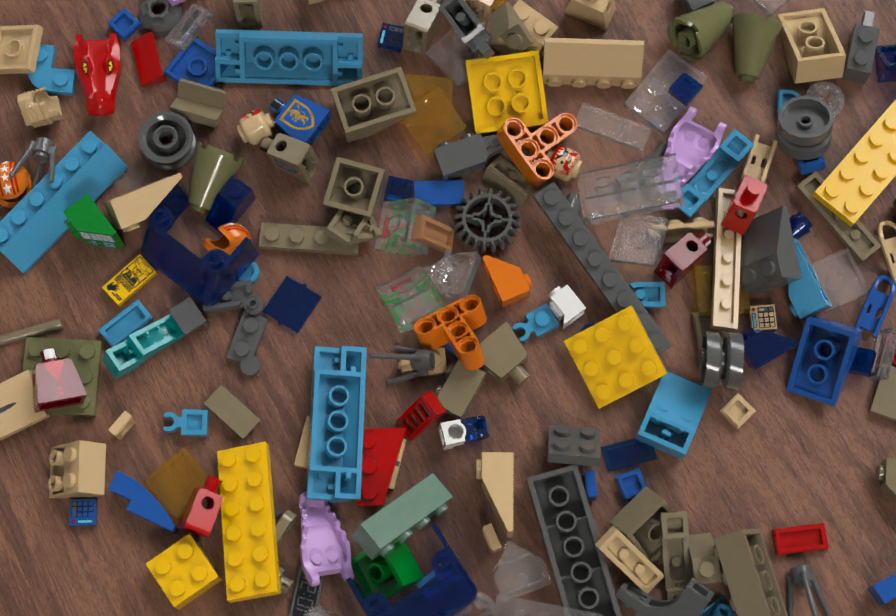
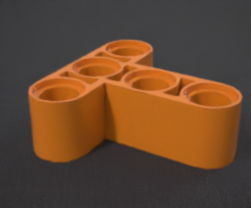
(534, 145)
(455, 326)

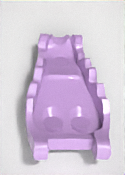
(693, 144)
(323, 543)

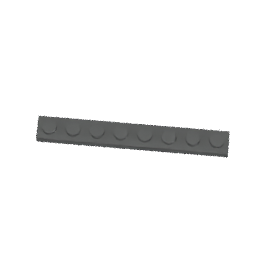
(595, 260)

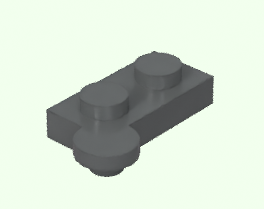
(238, 297)
(246, 343)

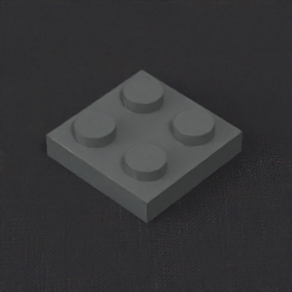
(574, 445)

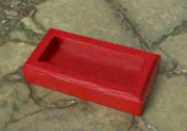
(800, 539)

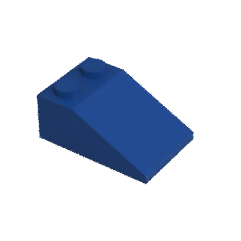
(823, 359)

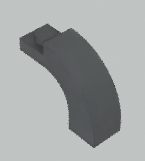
(688, 603)

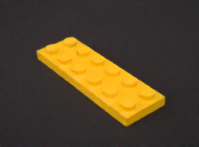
(862, 172)
(248, 522)

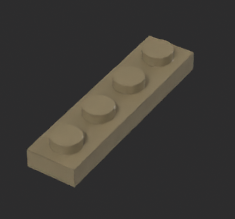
(856, 238)
(302, 239)

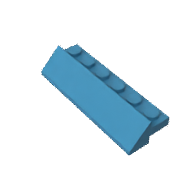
(288, 57)
(39, 217)
(336, 424)

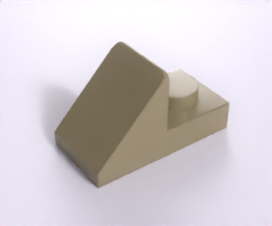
(508, 26)

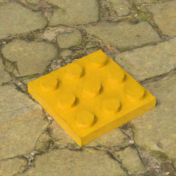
(506, 89)
(615, 357)

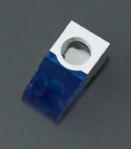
(463, 431)

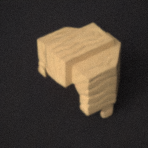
(39, 108)

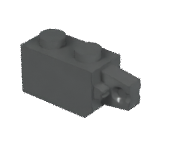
(467, 26)
(861, 50)
(465, 155)

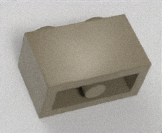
(459, 389)

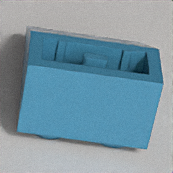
(673, 415)

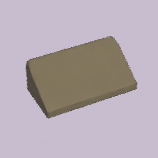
(508, 179)

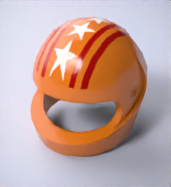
(13, 187)
(231, 237)

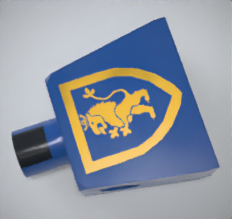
(300, 118)

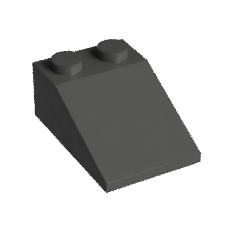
(769, 253)

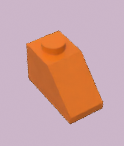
(507, 280)

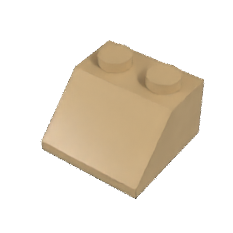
(537, 26)

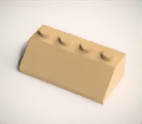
(592, 62)

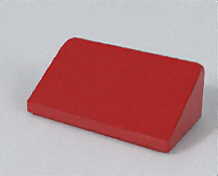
(147, 60)

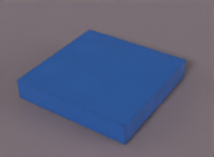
(195, 64)

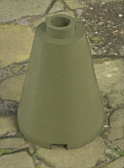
(700, 29)
(753, 44)
(209, 174)

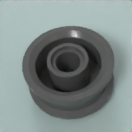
(171, 155)

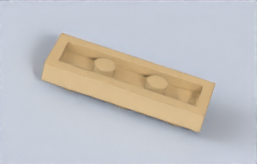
(629, 559)

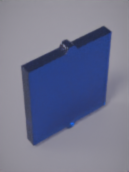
(292, 304)

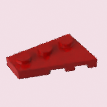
(379, 460)

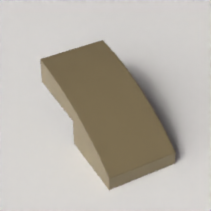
(231, 411)

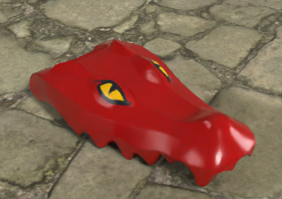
(98, 70)

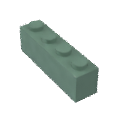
(402, 516)

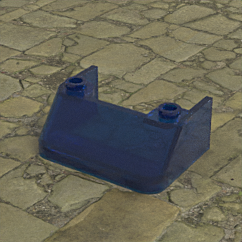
(202, 278)
(442, 596)

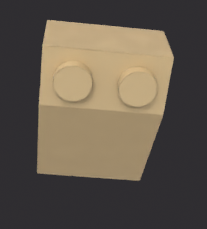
(811, 46)
(137, 205)
(496, 478)

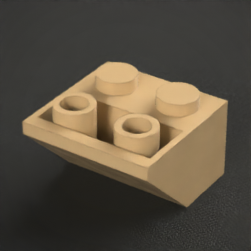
(77, 470)

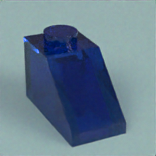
(230, 203)
(764, 346)

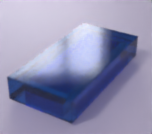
(627, 454)

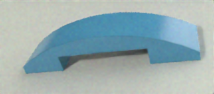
(715, 172)

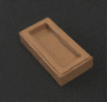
(433, 233)

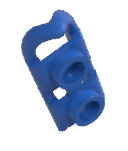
(877, 300)

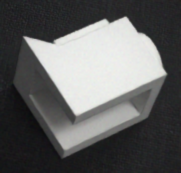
(565, 305)

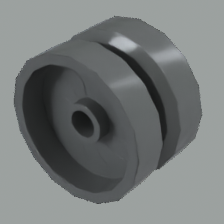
(805, 127)
(721, 360)

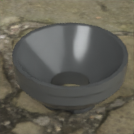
(159, 23)

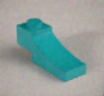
(141, 346)

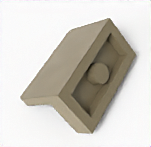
(199, 103)

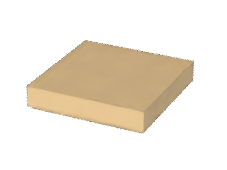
(19, 48)

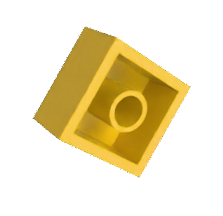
(183, 571)

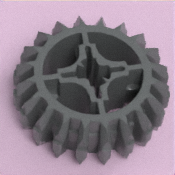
(496, 221)

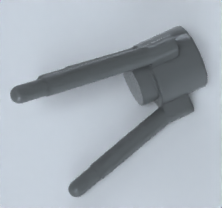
(42, 151)
(420, 359)
(804, 579)

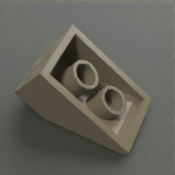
(372, 103)

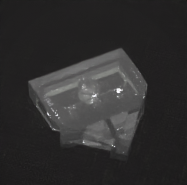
(454, 273)
(520, 571)

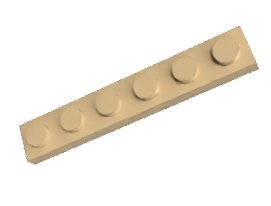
(725, 268)

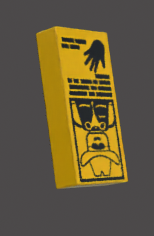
(129, 280)

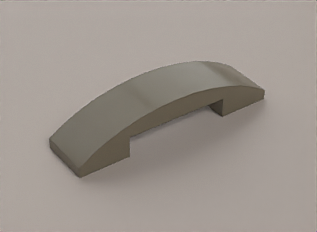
(675, 552)

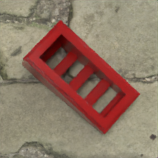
(434, 407)

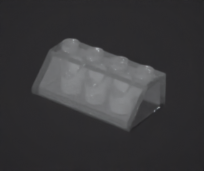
(630, 189)

